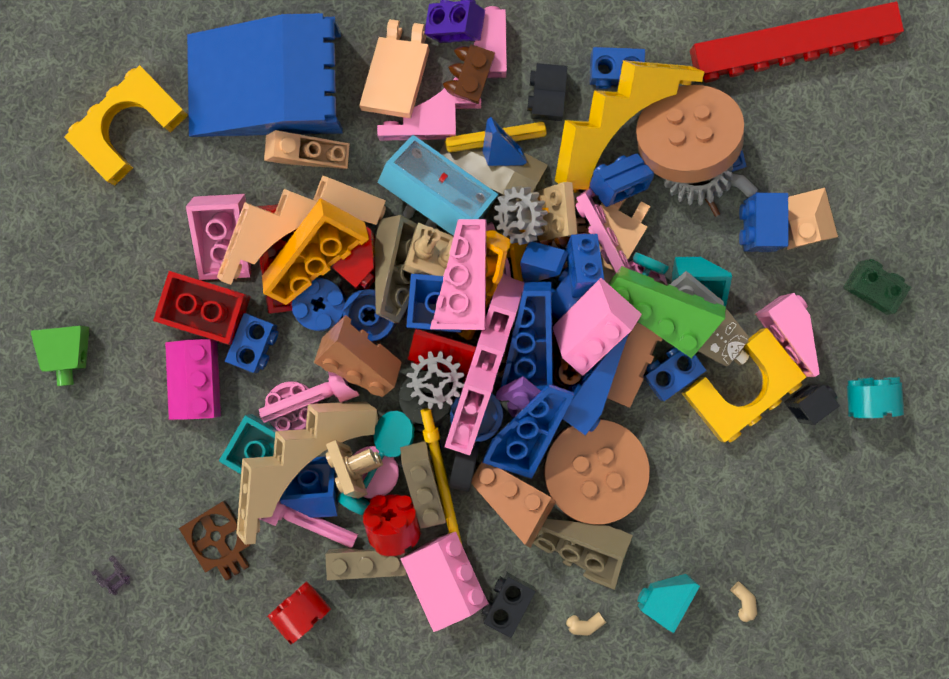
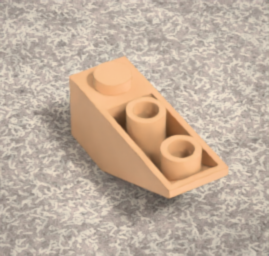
(305, 150)

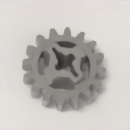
(520, 215)
(438, 395)

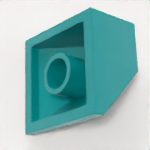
(710, 275)
(668, 600)

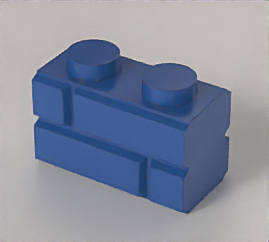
(621, 179)

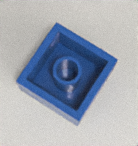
(764, 222)

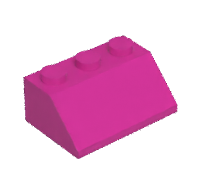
(193, 379)

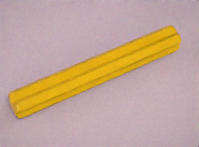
(476, 140)

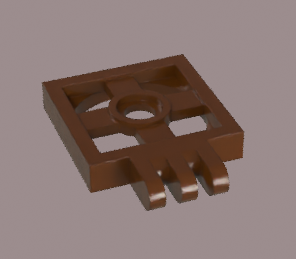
(229, 557)

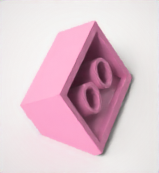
(594, 326)
(444, 581)

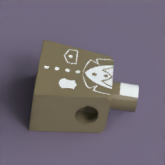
(727, 343)

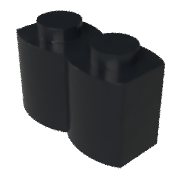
(549, 92)

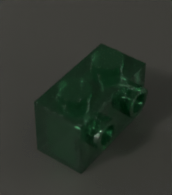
(877, 286)

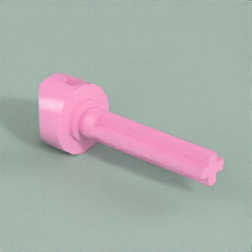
(336, 386)
(316, 525)

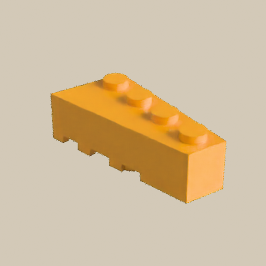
(311, 251)

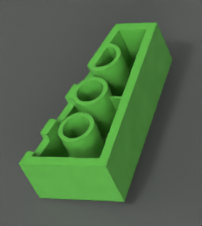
(668, 312)

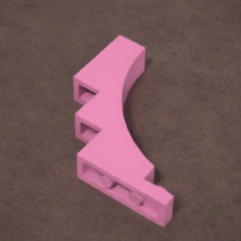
(437, 116)
(484, 366)

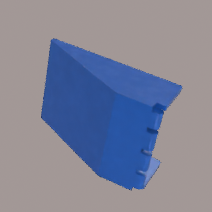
(263, 77)

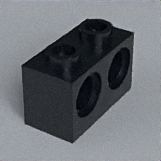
(812, 403)
(513, 606)

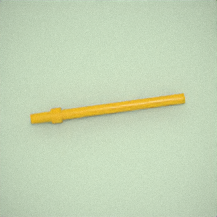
(431, 436)

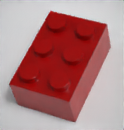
(201, 307)

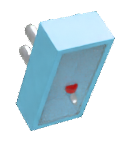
(435, 186)

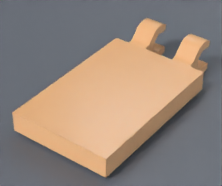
(396, 72)
(627, 230)

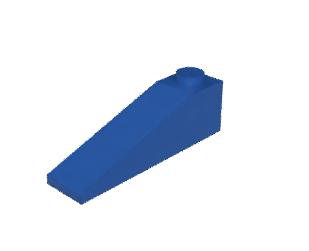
(592, 391)
(526, 438)

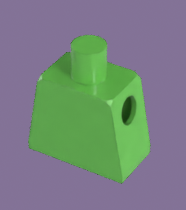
(61, 351)

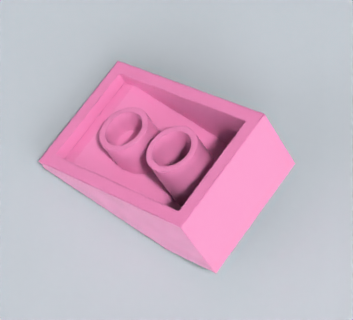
(211, 228)
(792, 328)

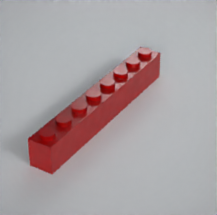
(797, 40)

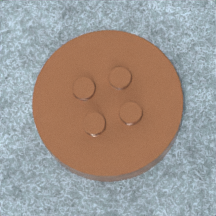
(691, 134)
(596, 474)

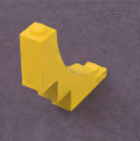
(638, 87)

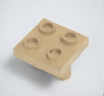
(561, 214)
(428, 251)
(351, 468)

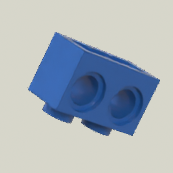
(613, 59)
(583, 262)
(245, 340)
(676, 378)

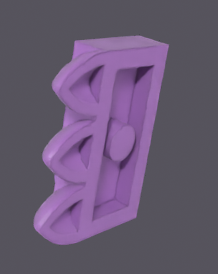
(518, 393)

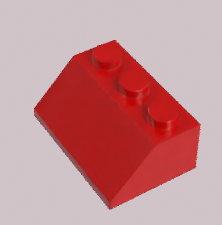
(425, 342)

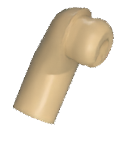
(749, 607)
(585, 627)

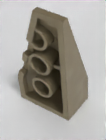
(497, 177)
(391, 281)
(593, 547)

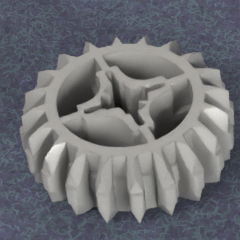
(692, 192)

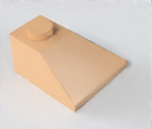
(809, 219)

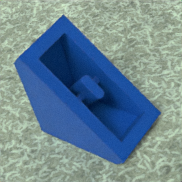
(500, 148)
(541, 262)

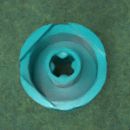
(875, 397)

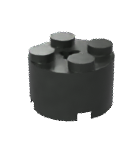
(410, 404)

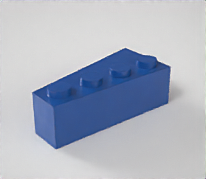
(531, 341)

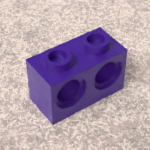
(454, 21)

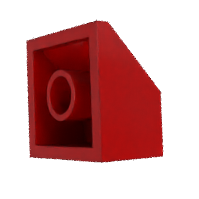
(360, 264)

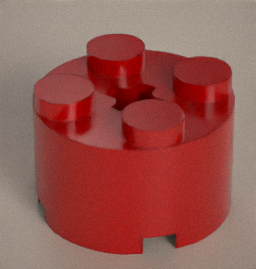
(391, 524)
(299, 613)

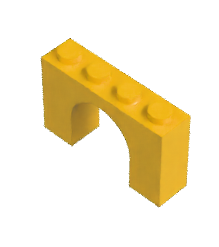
(91, 134)
(779, 377)

